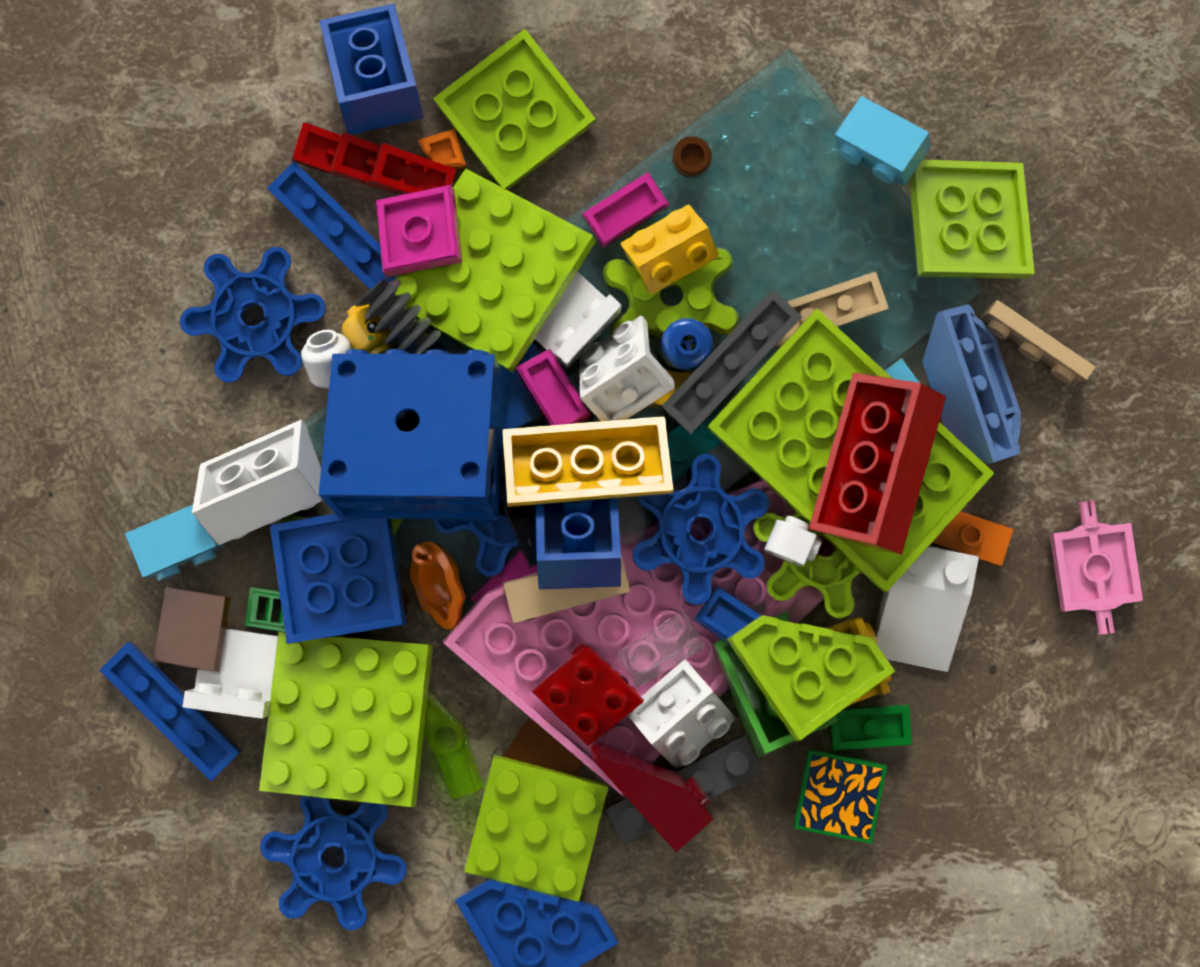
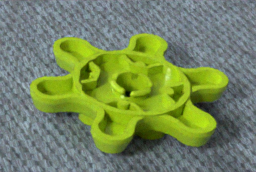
(697, 299)
(827, 573)

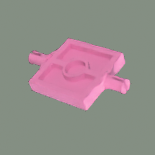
(1096, 567)

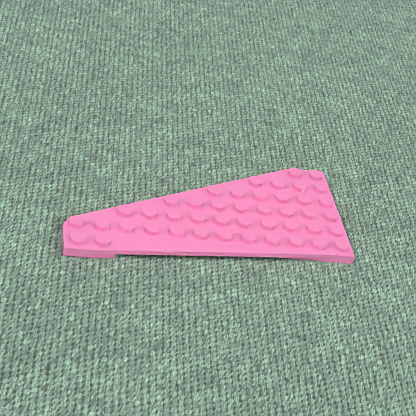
(529, 651)

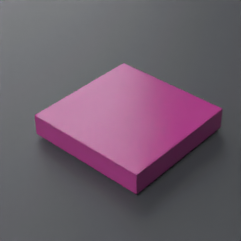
(419, 231)

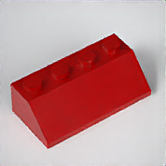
(877, 462)

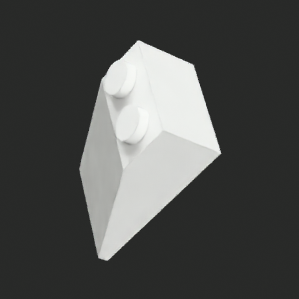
(926, 609)

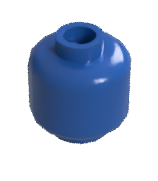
(671, 342)

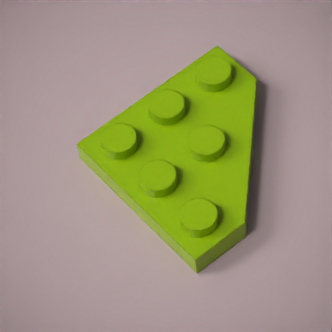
(808, 669)

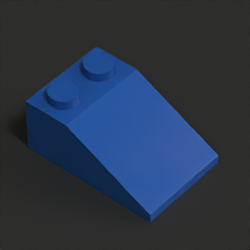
(371, 69)
(578, 544)

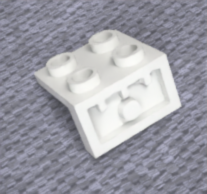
(577, 320)
(622, 374)
(242, 680)
(681, 715)

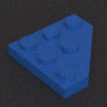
(534, 927)

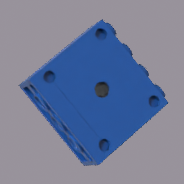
(414, 435)

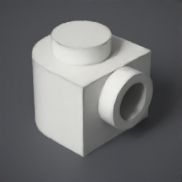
(793, 541)

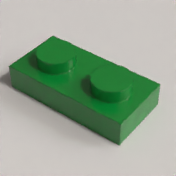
(871, 727)

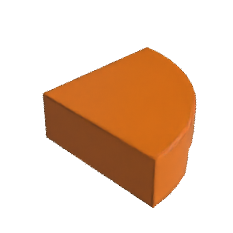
(444, 149)

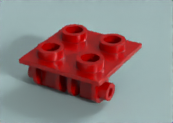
(588, 694)

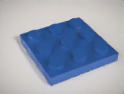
(337, 576)

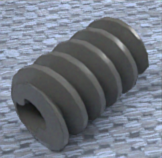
(398, 318)

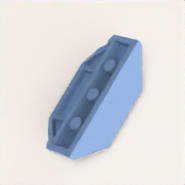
(970, 371)

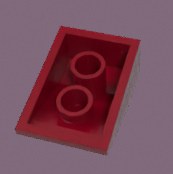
(660, 794)

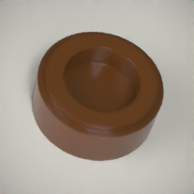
(691, 157)

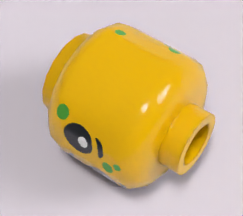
(362, 332)

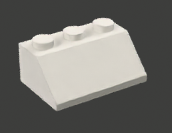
(257, 484)

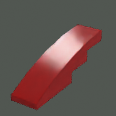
(368, 162)

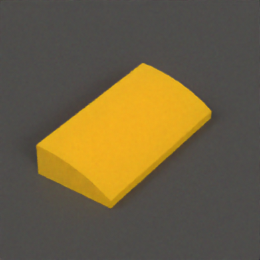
(587, 461)

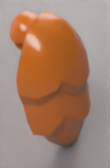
(437, 583)

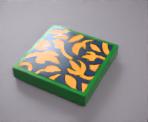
(839, 796)

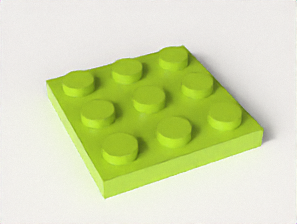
(514, 110)
(971, 220)
(536, 828)

